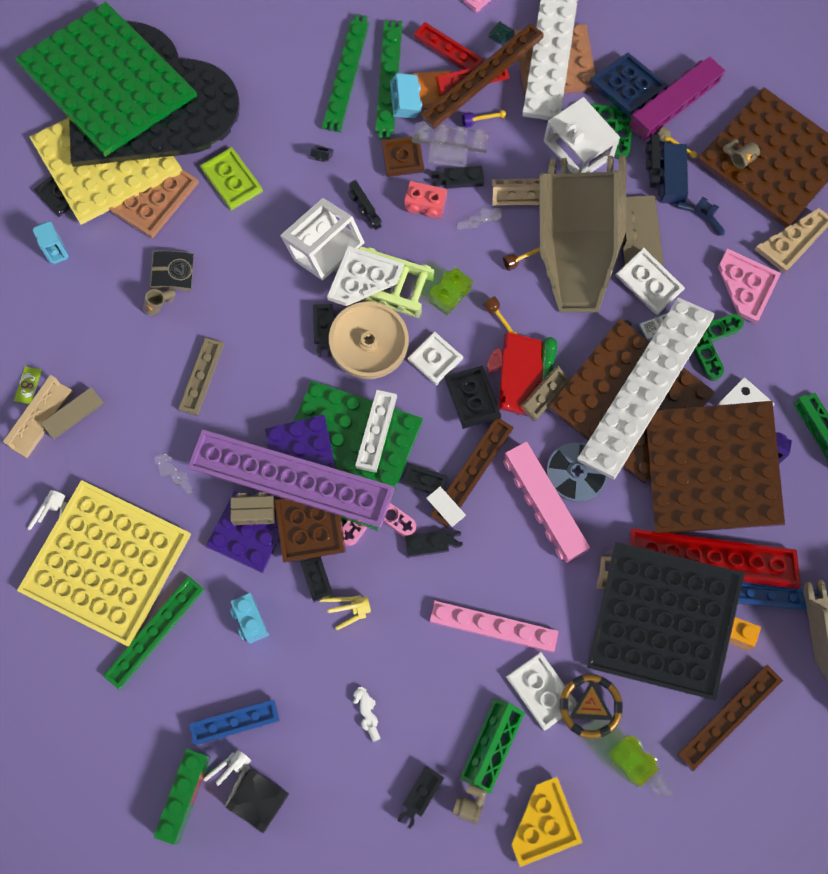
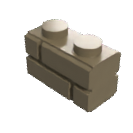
(253, 509)

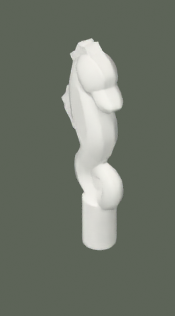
(366, 704)

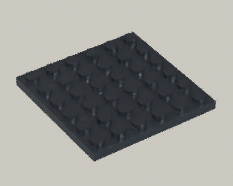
(665, 620)

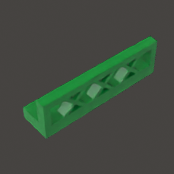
(813, 419)
(489, 743)

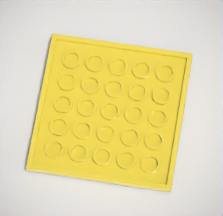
(98, 186)
(104, 563)

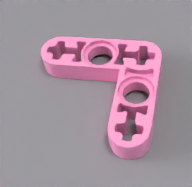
(399, 528)

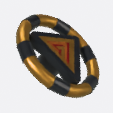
(591, 706)

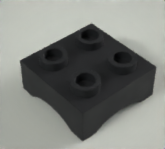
(257, 800)

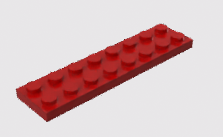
(760, 563)

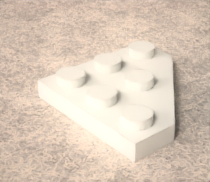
(362, 276)

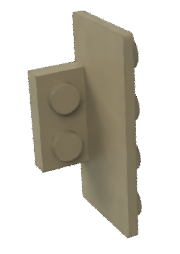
(642, 228)

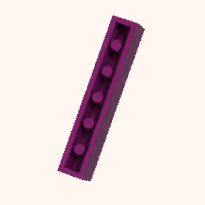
(676, 98)

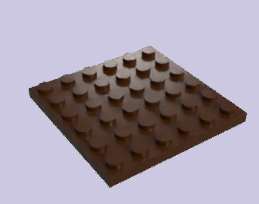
(790, 160)
(600, 379)
(715, 468)

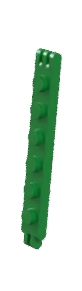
(389, 67)
(346, 73)

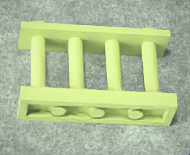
(393, 300)

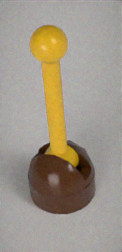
(511, 260)
(492, 306)

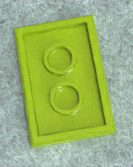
(231, 178)

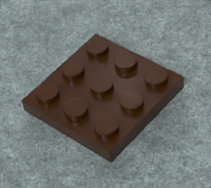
(308, 531)

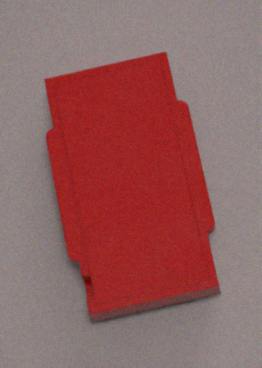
(520, 371)

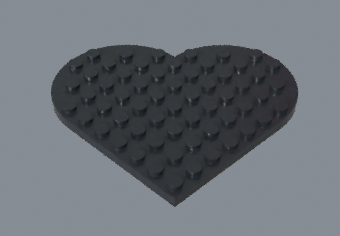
(184, 130)

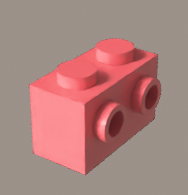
(425, 199)

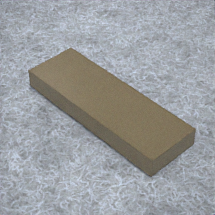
(545, 393)
(72, 413)

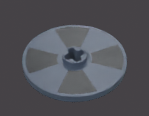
(565, 482)

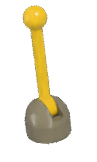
(665, 136)

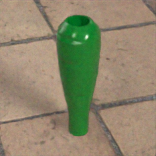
(549, 350)

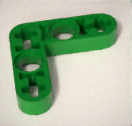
(619, 125)
(708, 337)

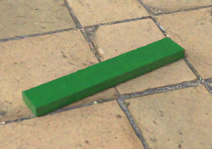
(153, 633)

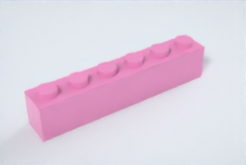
(546, 502)

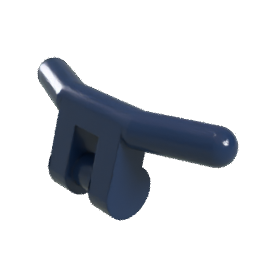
(705, 211)

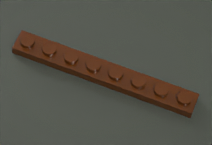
(482, 76)

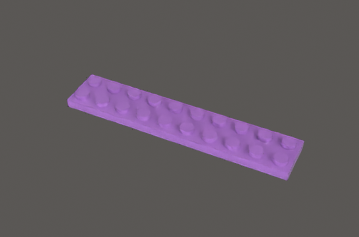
(292, 478)

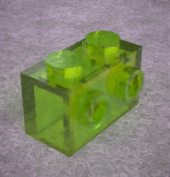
(450, 291)
(633, 760)

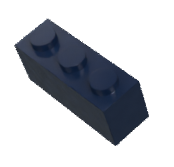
(673, 173)

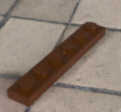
(476, 465)
(729, 717)

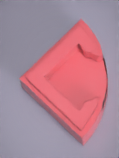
(495, 361)

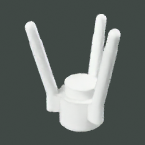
(53, 502)
(237, 761)

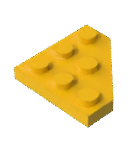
(545, 825)

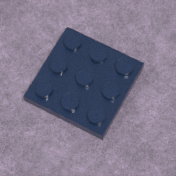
(627, 84)

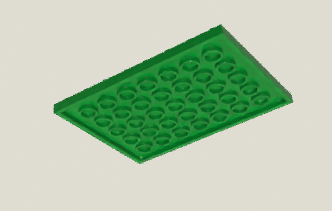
(105, 78)

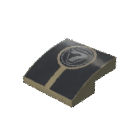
(171, 270)

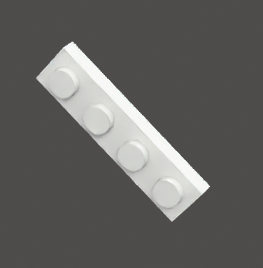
(376, 431)

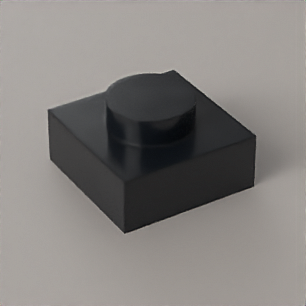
(321, 153)

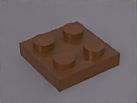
(402, 156)

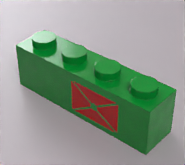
(182, 797)

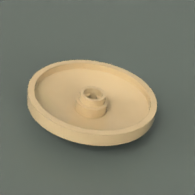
(368, 340)

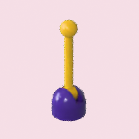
(469, 118)

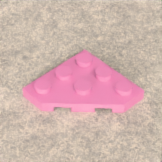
(747, 284)

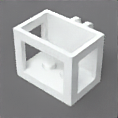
(584, 134)
(320, 240)

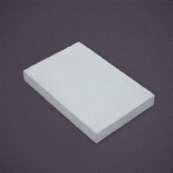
(650, 281)
(540, 690)

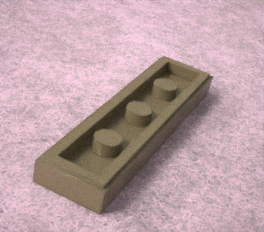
(201, 376)

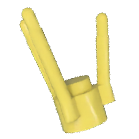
(359, 606)

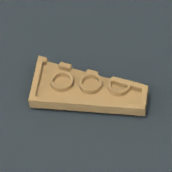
(790, 244)

